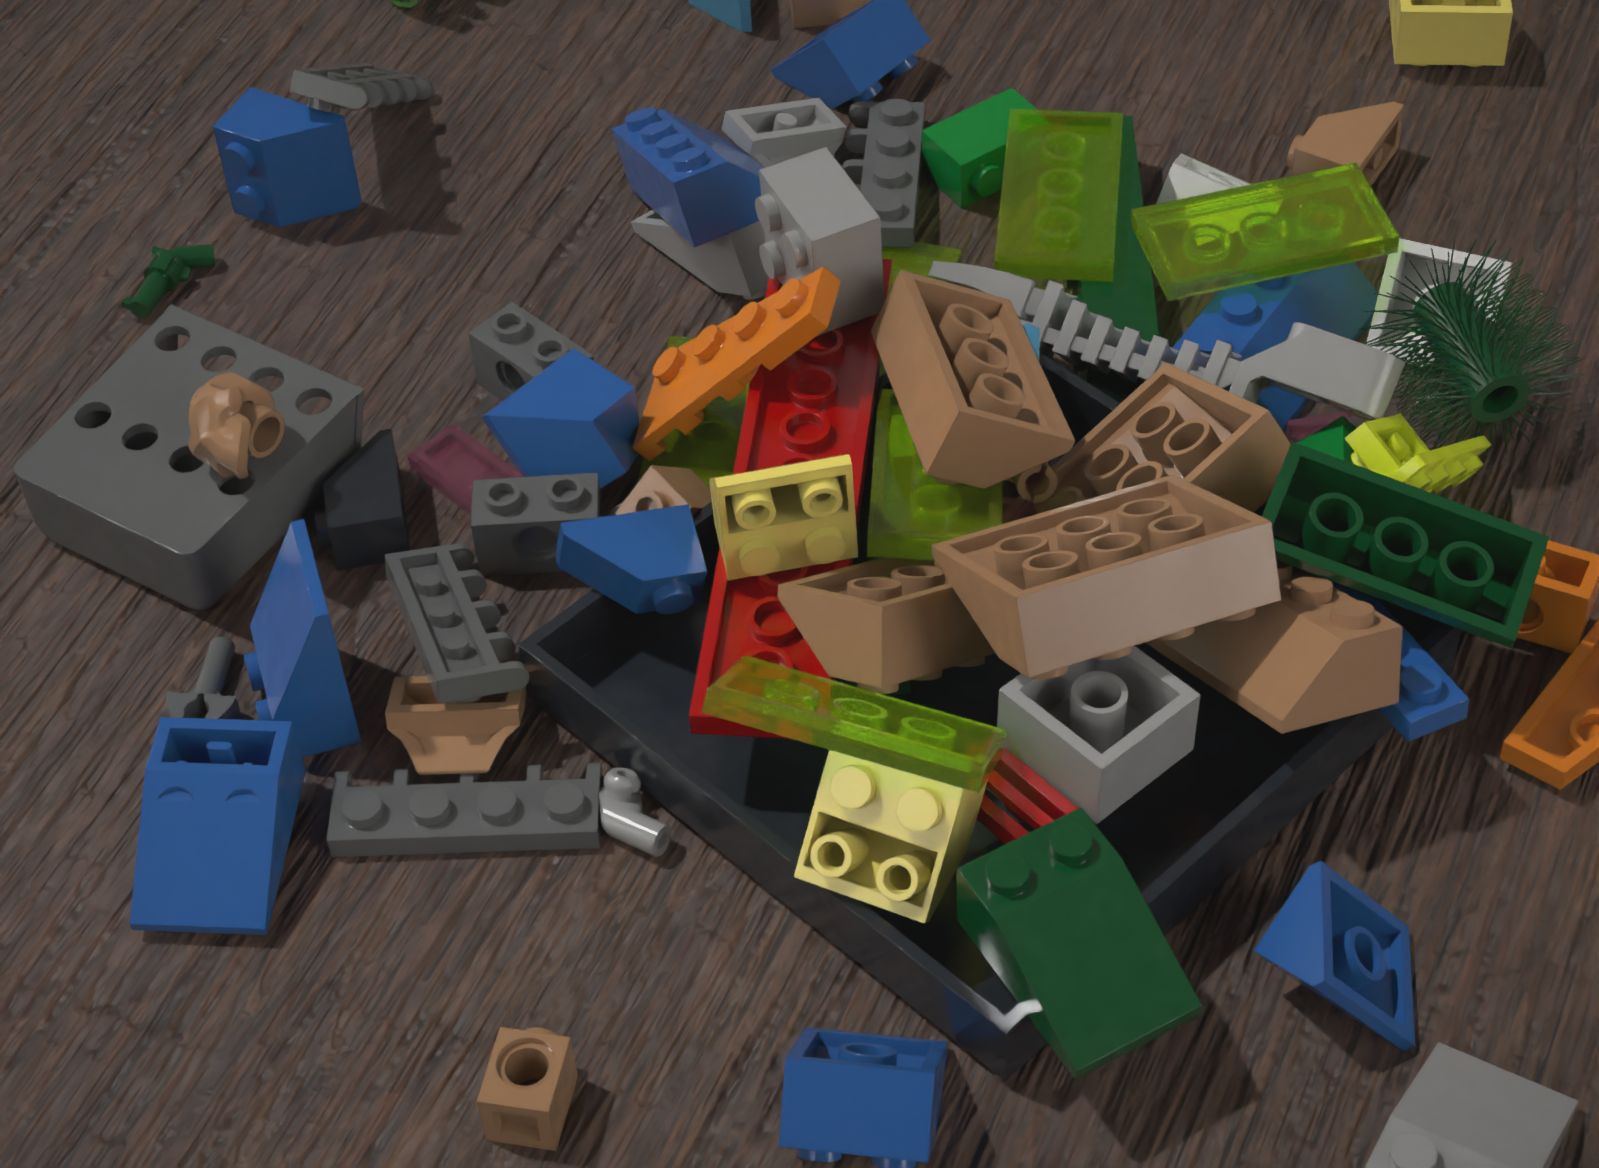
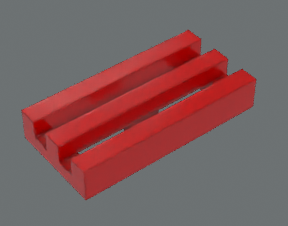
(1023, 795)

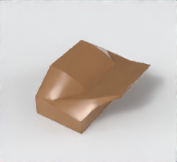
(451, 734)

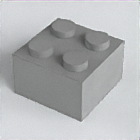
(818, 220)
(1100, 728)

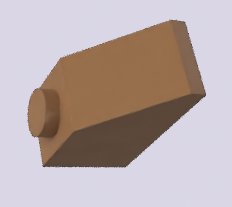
(1347, 137)

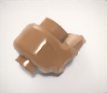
(228, 419)

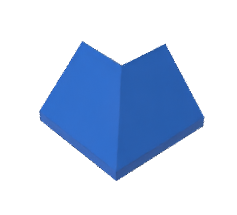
(569, 421)
(1346, 952)

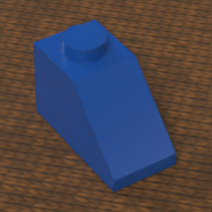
(637, 558)

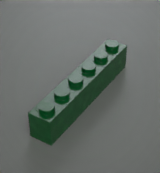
(1130, 295)

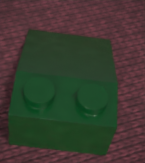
(1074, 942)

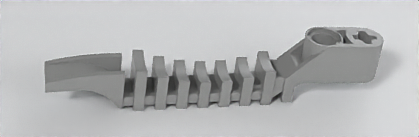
(1306, 364)

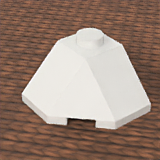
(1400, 266)

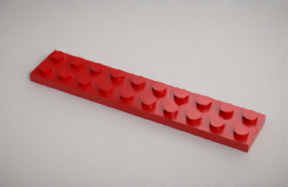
(798, 412)

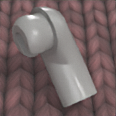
(624, 817)

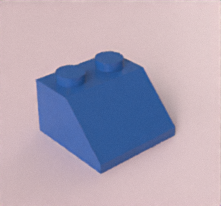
(855, 54)
(285, 160)
(862, 1097)

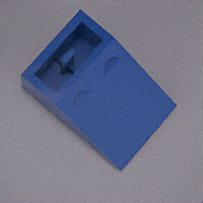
(215, 824)

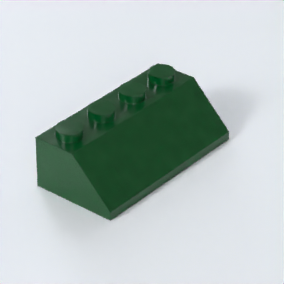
(1403, 544)

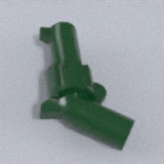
(165, 272)

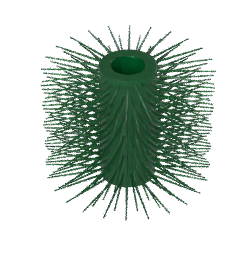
(1472, 350)

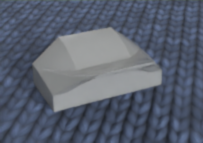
(784, 130)

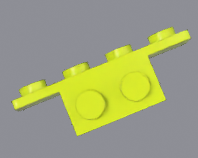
(1396, 451)

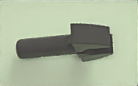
(208, 687)

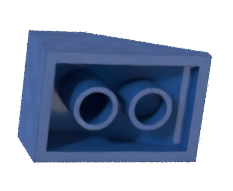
(299, 653)

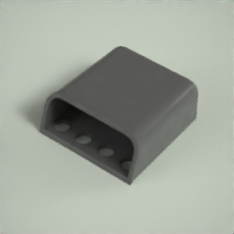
(134, 498)

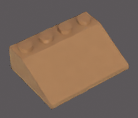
(1181, 430)
(1111, 574)

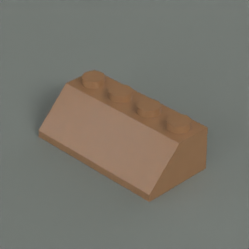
(967, 382)
(884, 622)
(1298, 657)

